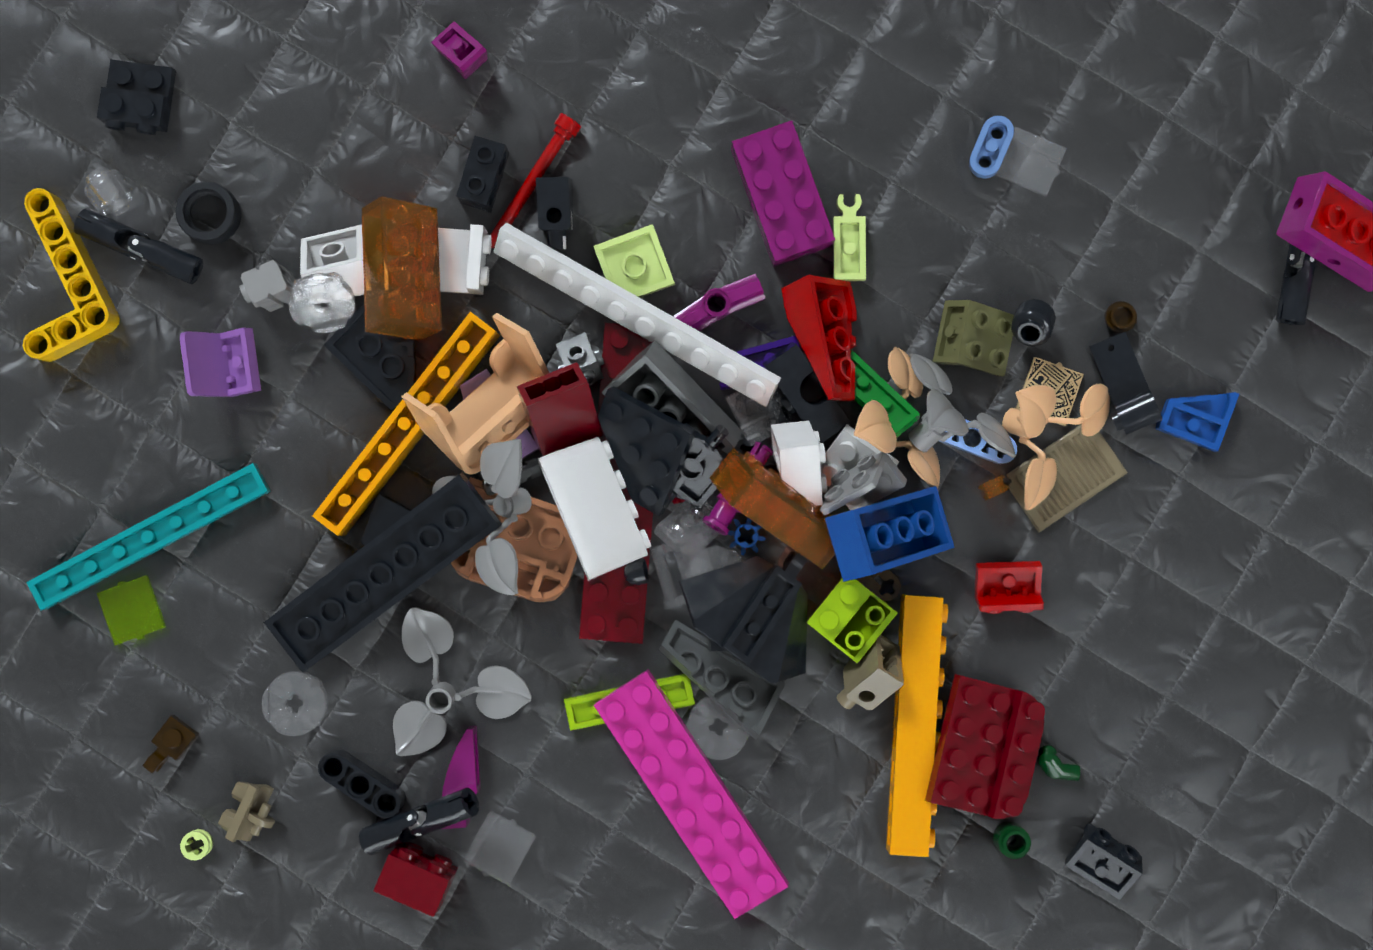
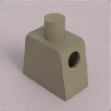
(873, 677)

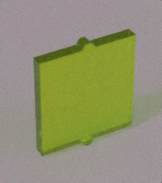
(131, 610)

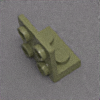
(974, 337)

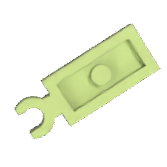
(849, 243)

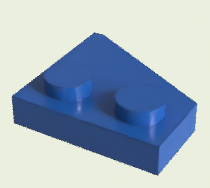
(1198, 418)

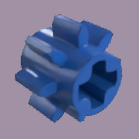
(754, 537)

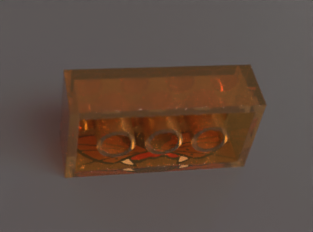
(401, 269)
(774, 505)

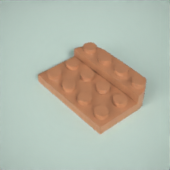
(541, 547)

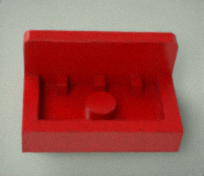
(1008, 586)

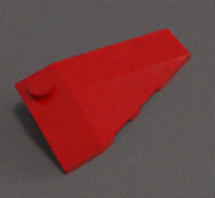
(822, 320)

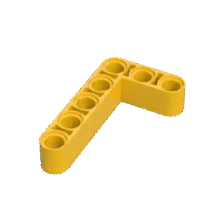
(73, 280)

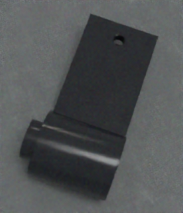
(1126, 384)

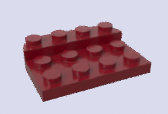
(986, 749)

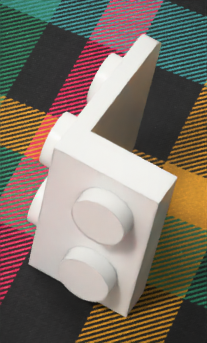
(464, 259)

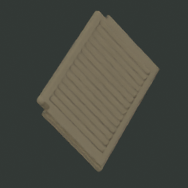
(1083, 470)

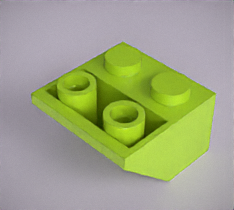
(852, 618)

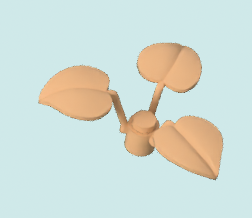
(1036, 407)
(876, 429)

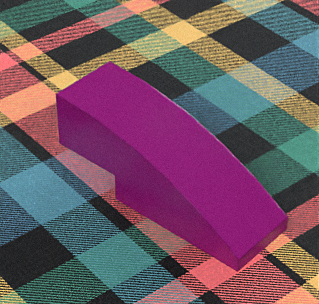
(464, 769)

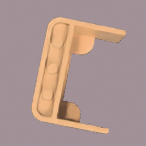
(492, 410)

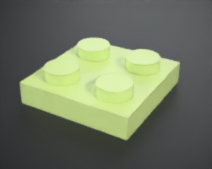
(635, 262)

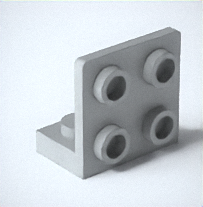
(864, 484)

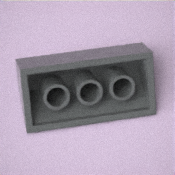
(666, 387)

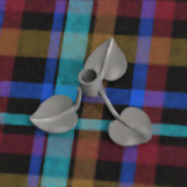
(944, 417)
(502, 469)
(420, 725)

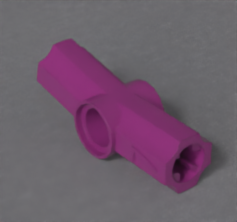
(735, 295)

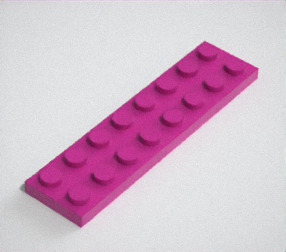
(691, 794)

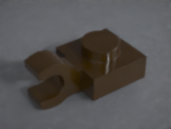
(172, 741)

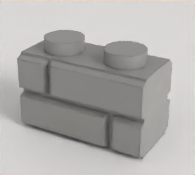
(267, 286)

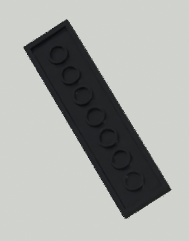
(383, 572)

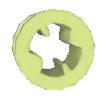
(195, 854)

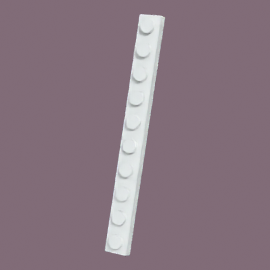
(636, 314)

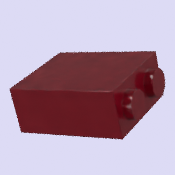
(560, 409)

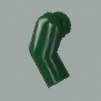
(1054, 767)

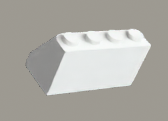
(594, 506)

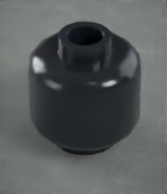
(1033, 322)

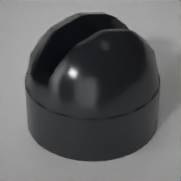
(637, 572)

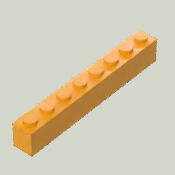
(400, 430)
(915, 725)

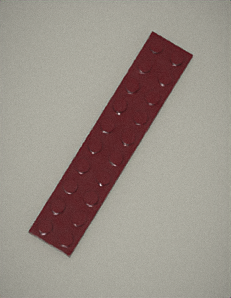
(611, 604)

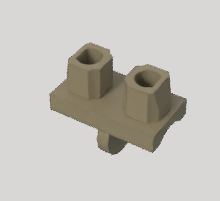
(251, 813)

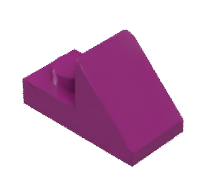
(460, 49)

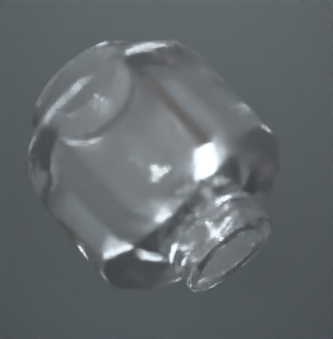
(108, 191)

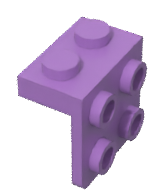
(220, 363)

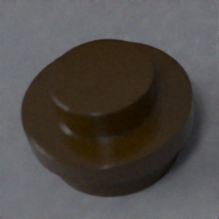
(1120, 317)

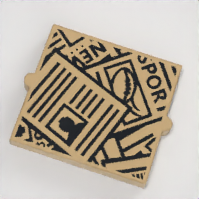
(1061, 379)

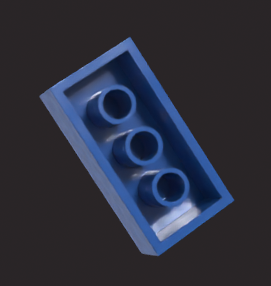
(889, 533)

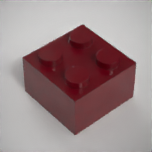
(416, 878)

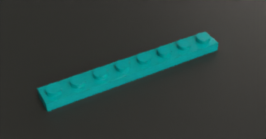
(148, 536)

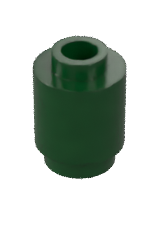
(1018, 846)

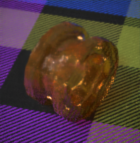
(994, 487)

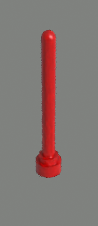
(564, 130)

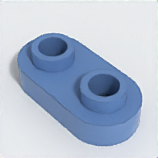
(991, 148)

